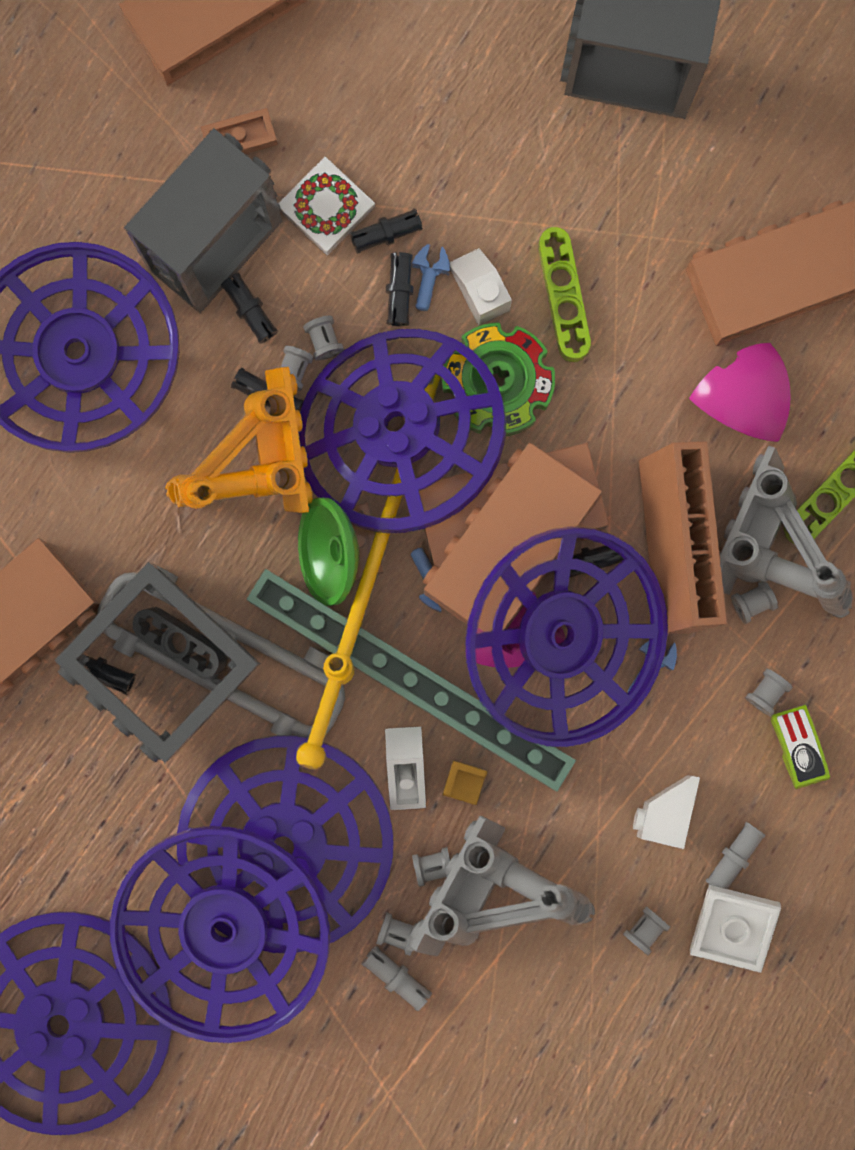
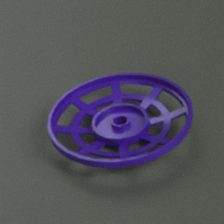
(100, 343)
(413, 439)
(582, 642)
(298, 825)
(211, 950)
(86, 1024)

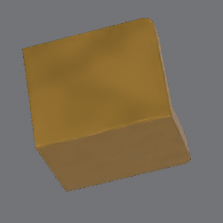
(464, 782)

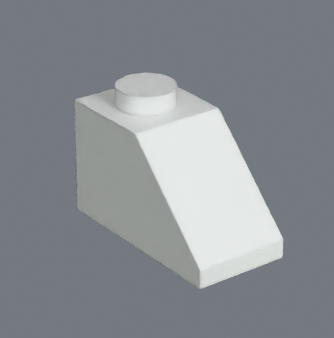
(481, 286)
(405, 768)
(668, 814)

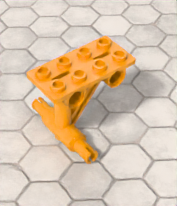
(276, 448)

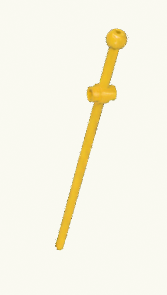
(311, 753)

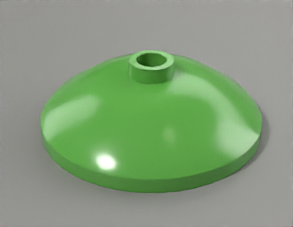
(327, 551)

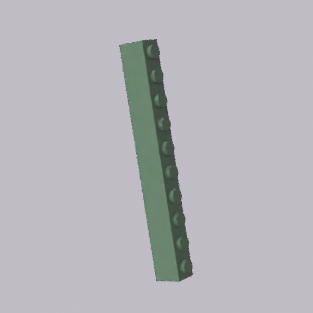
(409, 679)

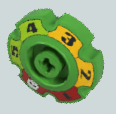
(510, 355)

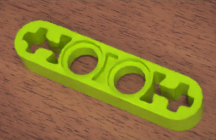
(568, 294)
(835, 489)

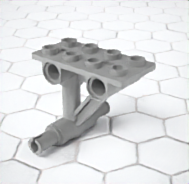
(756, 530)
(470, 884)

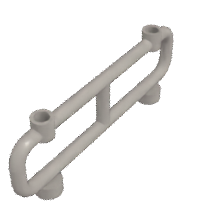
(310, 666)

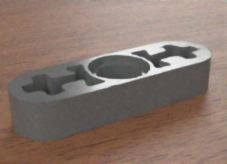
(164, 642)

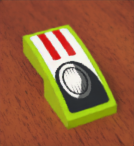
(800, 747)

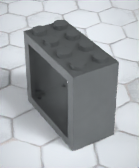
(640, 52)
(206, 219)
(76, 672)

